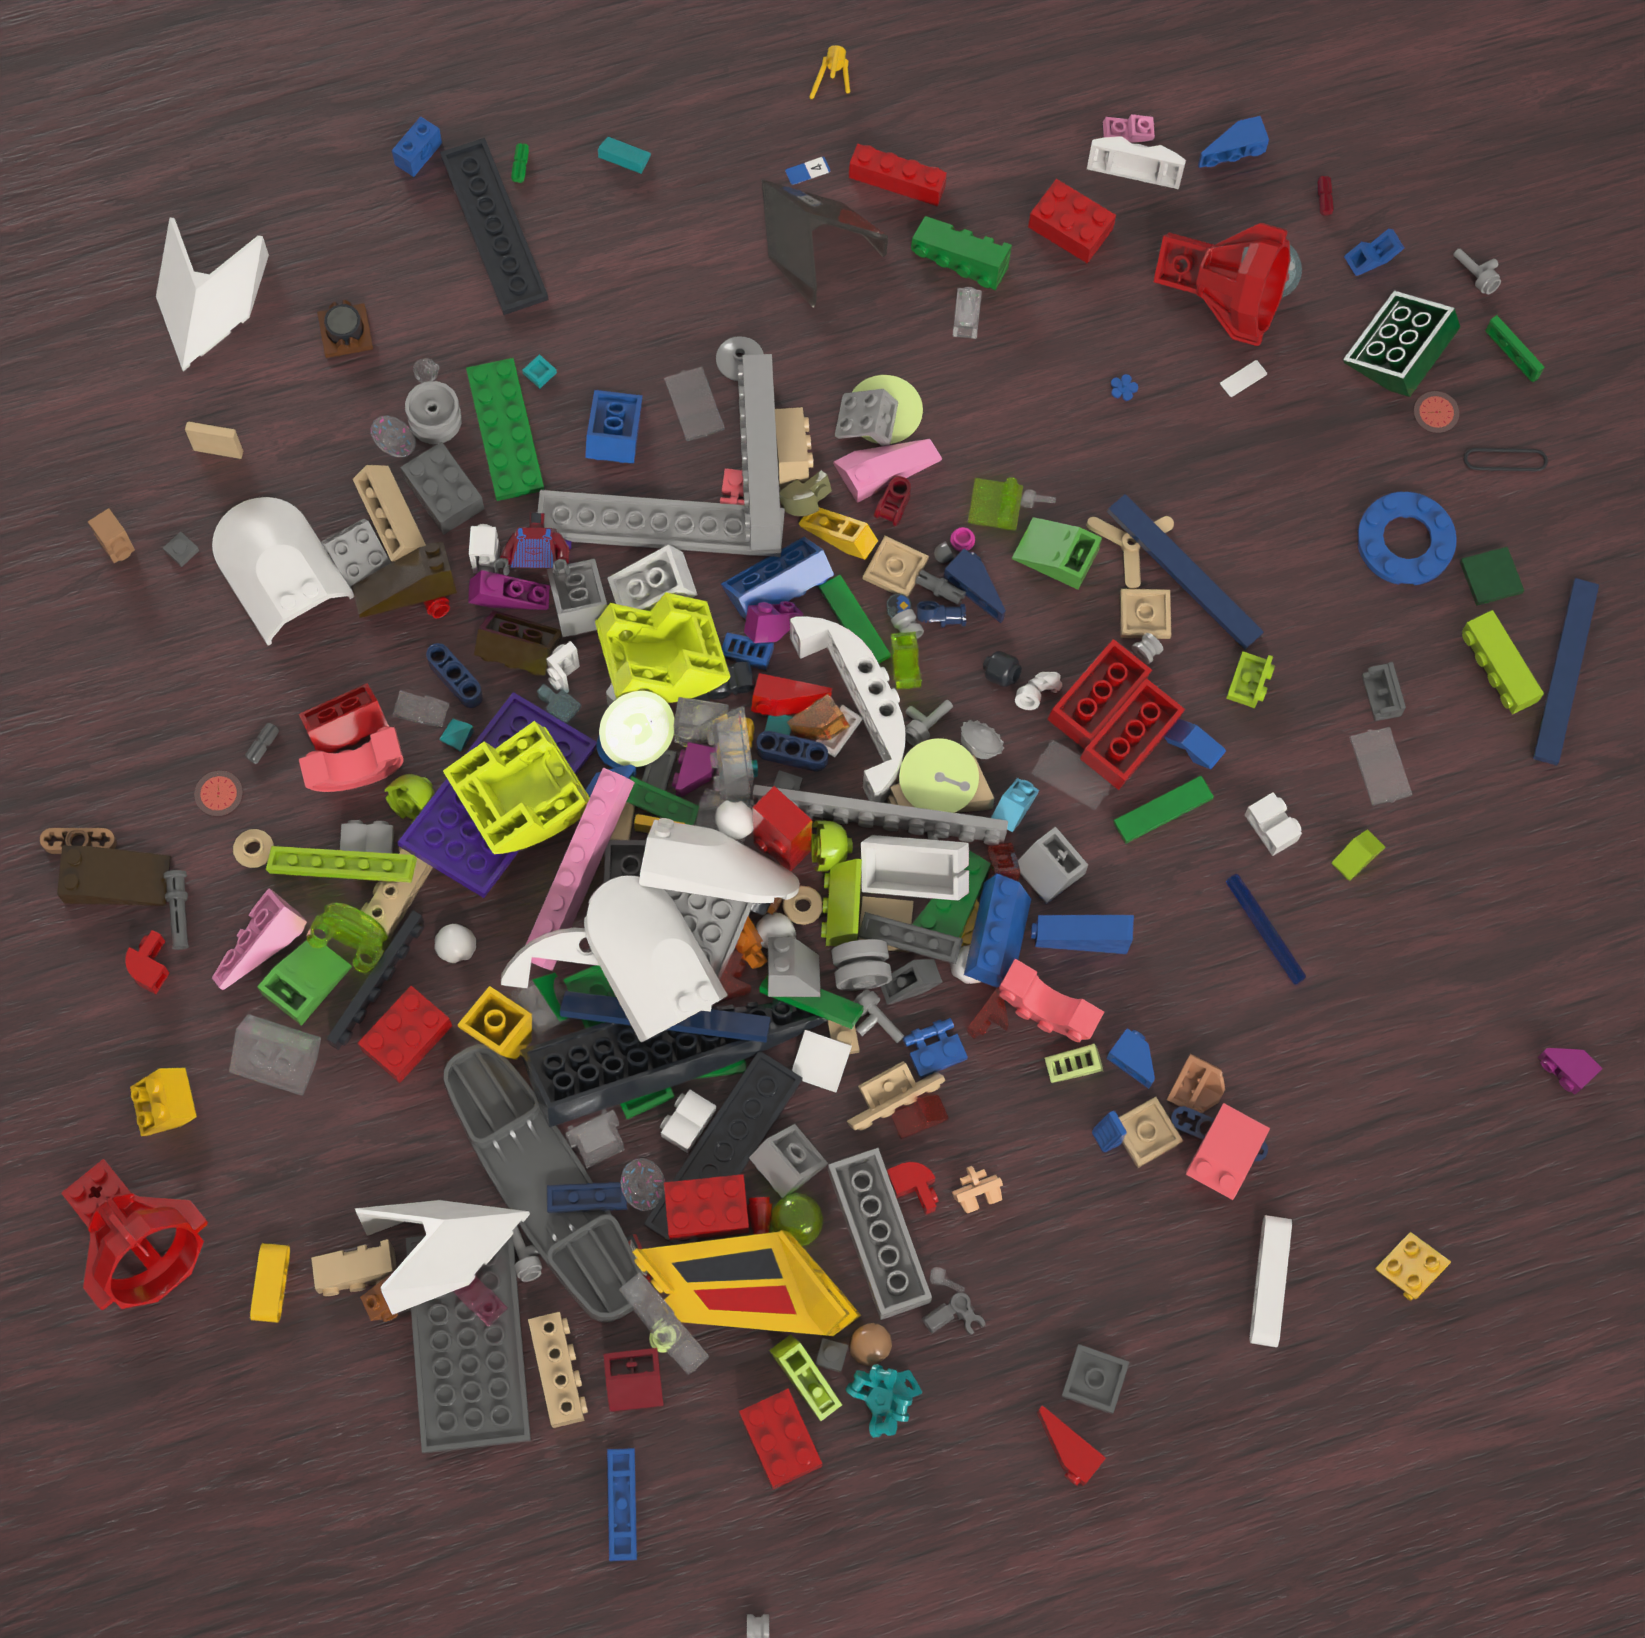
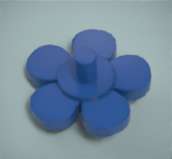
(1123, 387)

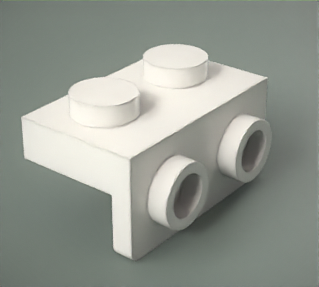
(561, 664)

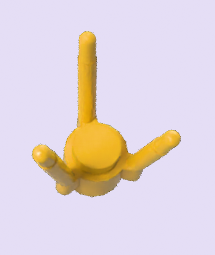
(835, 61)

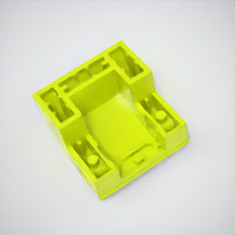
(662, 649)
(518, 790)

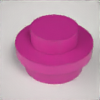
(962, 539)

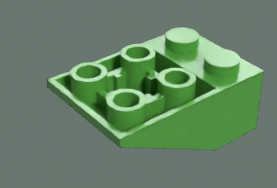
(1058, 550)
(303, 980)

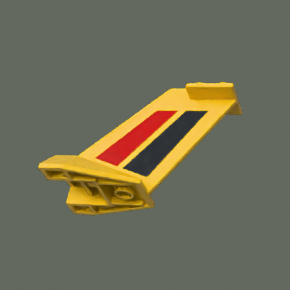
(748, 1284)

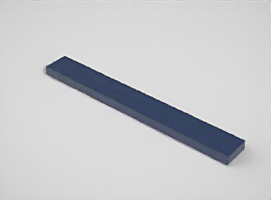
(1185, 572)
(1565, 672)
(703, 1022)

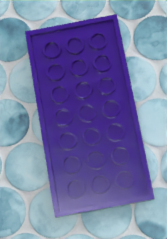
(445, 831)

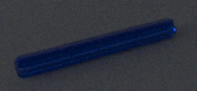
(1266, 929)

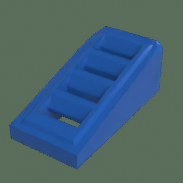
(760, 663)
(1109, 1132)

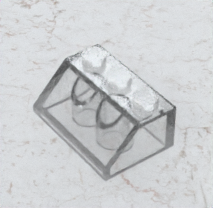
(731, 755)
(274, 1054)

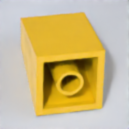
(499, 1024)

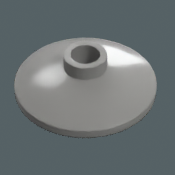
(726, 355)

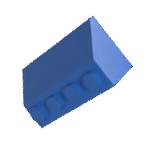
(779, 578)
(997, 930)

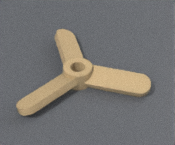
(1131, 552)

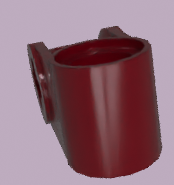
(892, 504)

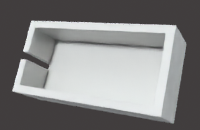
(915, 867)

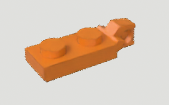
(750, 945)

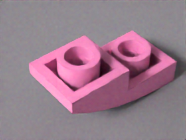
(1134, 129)

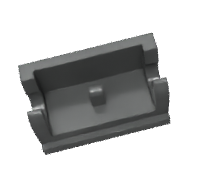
(1384, 692)

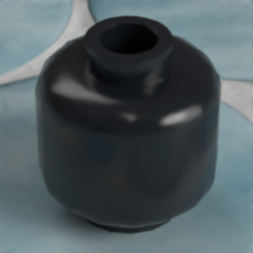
(1002, 669)

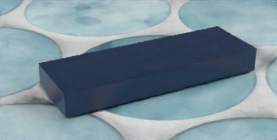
(585, 1197)

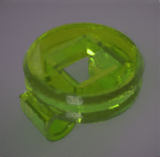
(352, 929)

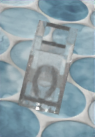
(967, 312)

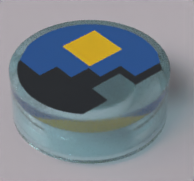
(897, 604)

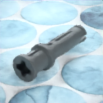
(176, 897)

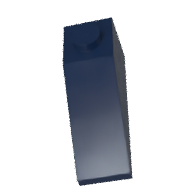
(970, 575)

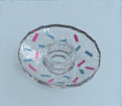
(393, 436)
(650, 1180)

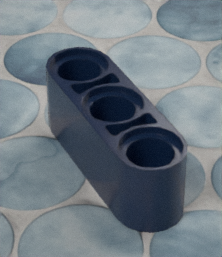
(450, 665)
(801, 759)

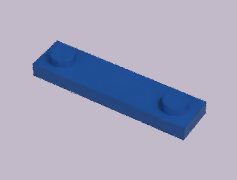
(622, 1504)

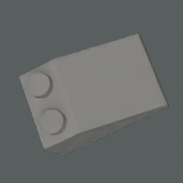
(578, 597)

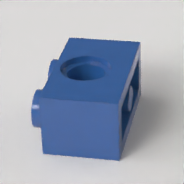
(417, 146)

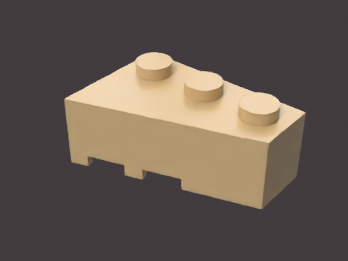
(792, 446)
(353, 1269)

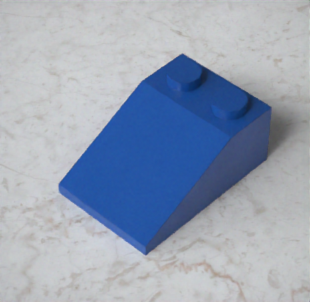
(613, 426)

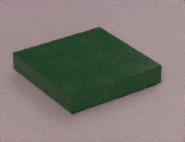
(1491, 576)

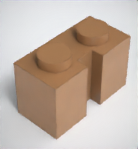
(111, 536)

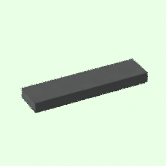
(911, 938)

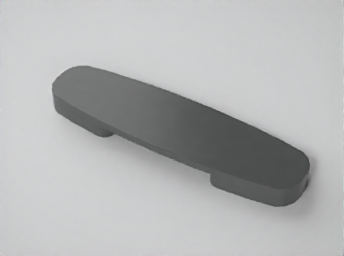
(524, 1157)

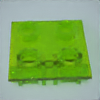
(996, 503)

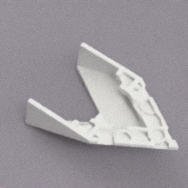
(204, 306)
(454, 1249)

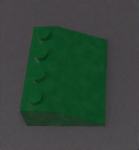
(1403, 342)

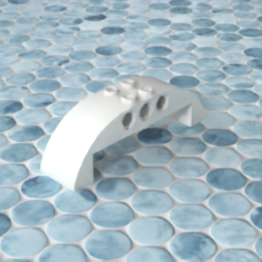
(869, 691)
(555, 945)

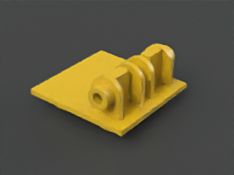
(1413, 1266)

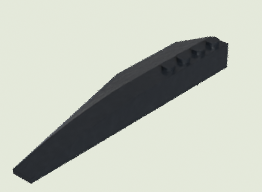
(612, 1066)

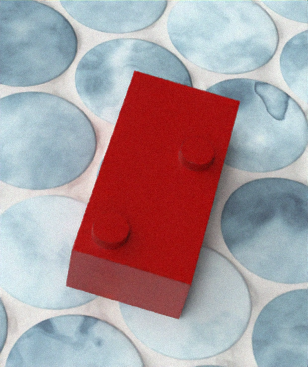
(1099, 694)
(1132, 734)
(781, 829)

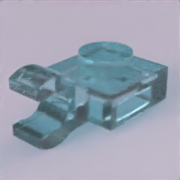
(559, 705)

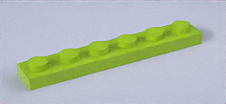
(341, 864)

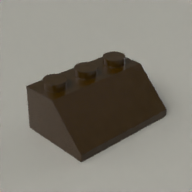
(516, 642)

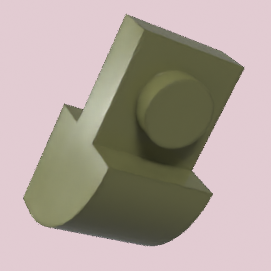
(802, 498)

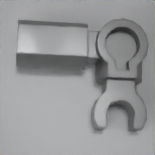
(959, 1304)

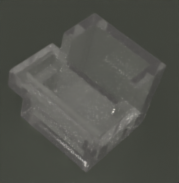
(596, 1138)

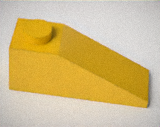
(841, 531)

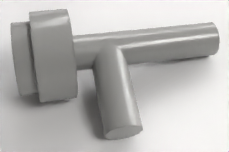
(1488, 279)
(918, 728)
(869, 1001)
(529, 1265)

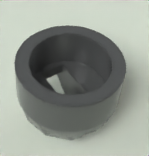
(943, 553)

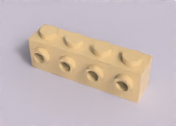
(388, 511)
(394, 898)
(556, 1369)

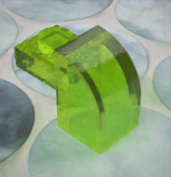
(905, 660)

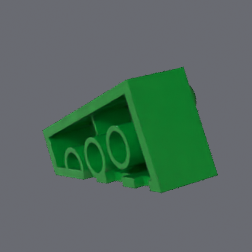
(962, 252)

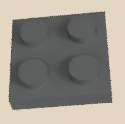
(1095, 1379)

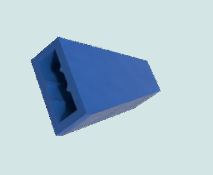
(1084, 932)

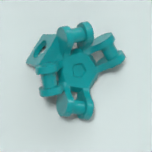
(885, 1398)

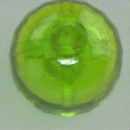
(799, 1216)

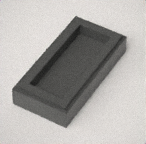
(659, 771)

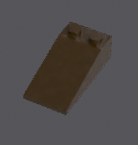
(407, 581)
(112, 876)

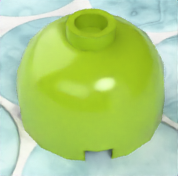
(409, 795)
(829, 845)

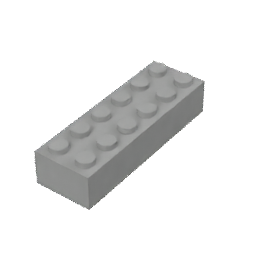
(879, 1233)

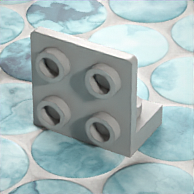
(867, 414)
(356, 552)

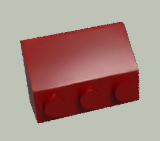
(343, 720)

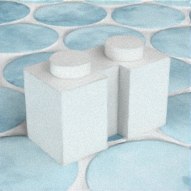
(483, 548)
(1273, 824)

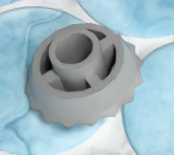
(980, 740)

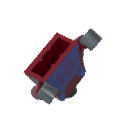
(535, 548)

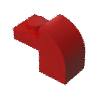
(142, 963)
(914, 1177)

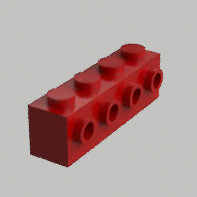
(897, 174)

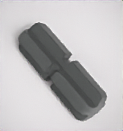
(265, 738)

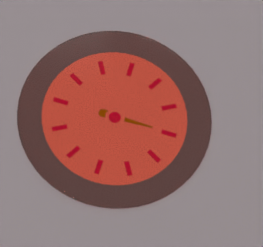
(1436, 411)
(218, 793)

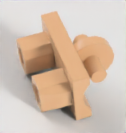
(989, 1186)

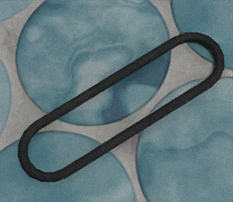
(1505, 468)

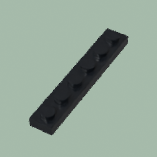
(371, 989)

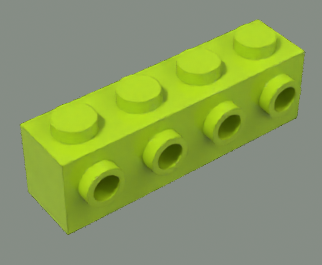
(1502, 662)

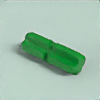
(520, 162)

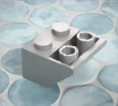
(1051, 865)

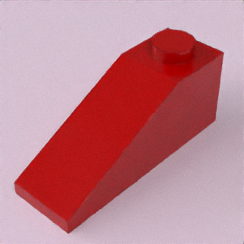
(784, 696)
(1073, 1452)

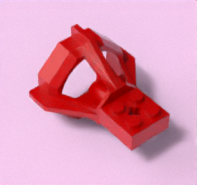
(1237, 292)
(121, 1223)

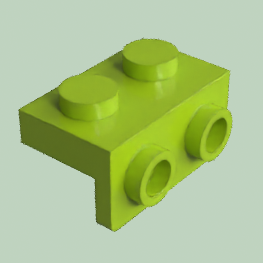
(1249, 679)

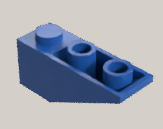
(1241, 140)

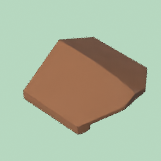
(1198, 1085)

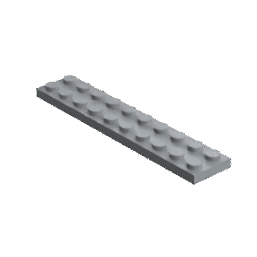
(649, 522)
(894, 816)

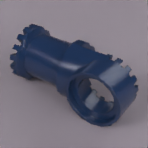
(946, 615)

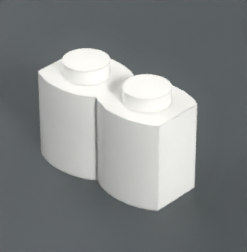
(687, 1121)

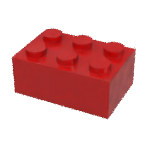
(1071, 221)
(405, 1034)
(706, 1207)
(780, 1439)

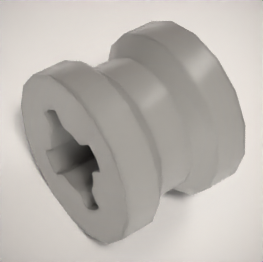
(1147, 648)
(757, 1626)

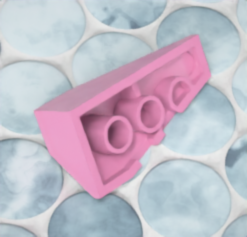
(873, 468)
(270, 930)

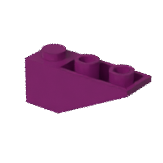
(507, 592)

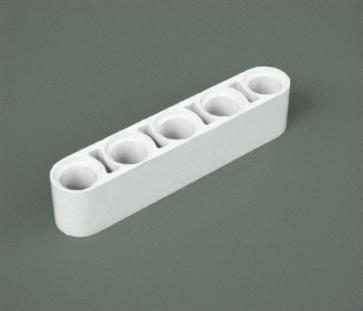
(1270, 1281)

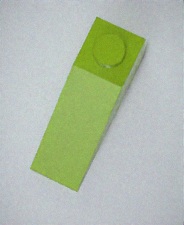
(805, 1377)

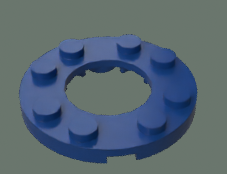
(1402, 570)

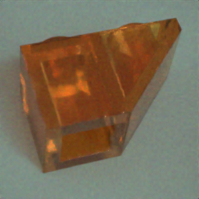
(819, 721)

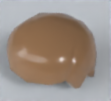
(870, 1344)

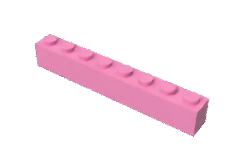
(582, 857)

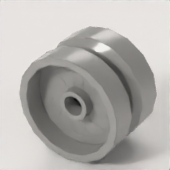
(433, 412)
(861, 964)

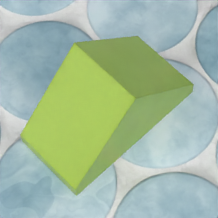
(1358, 854)

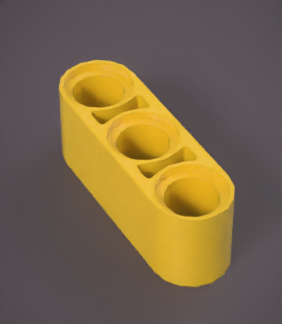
(270, 1282)

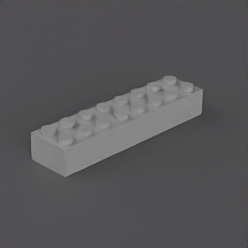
(759, 452)

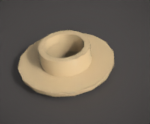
(258, 858)
(809, 916)

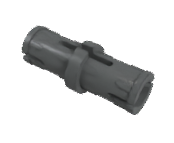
(940, 587)

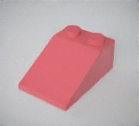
(1227, 1151)

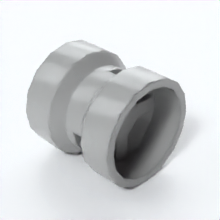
(906, 622)

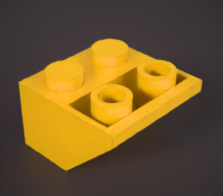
(163, 1101)

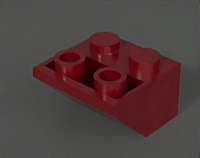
(633, 1379)

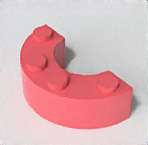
(353, 768)
(1046, 1006)

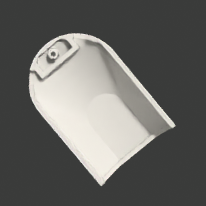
(274, 563)
(711, 865)
(649, 955)

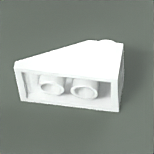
(649, 578)

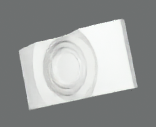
(1136, 161)

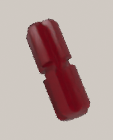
(1326, 198)

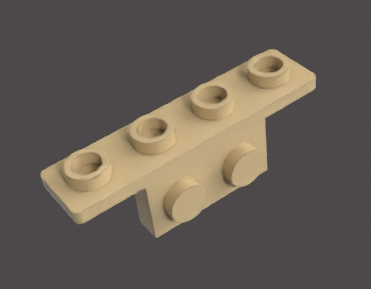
(890, 1091)

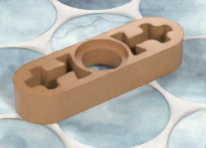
(59, 833)

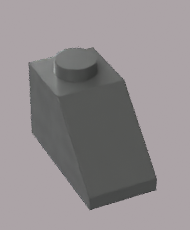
(912, 980)

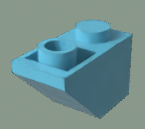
(1015, 803)

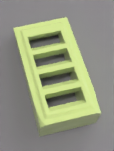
(1086, 1070)

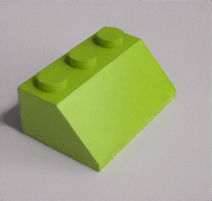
(842, 903)

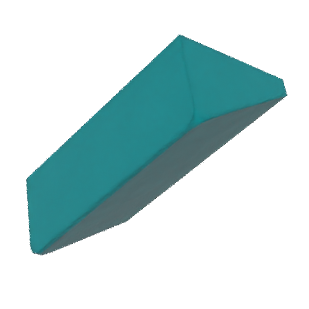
(623, 154)

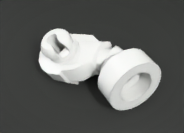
(1029, 696)

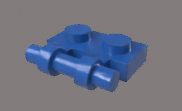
(938, 1055)

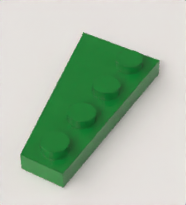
(952, 915)

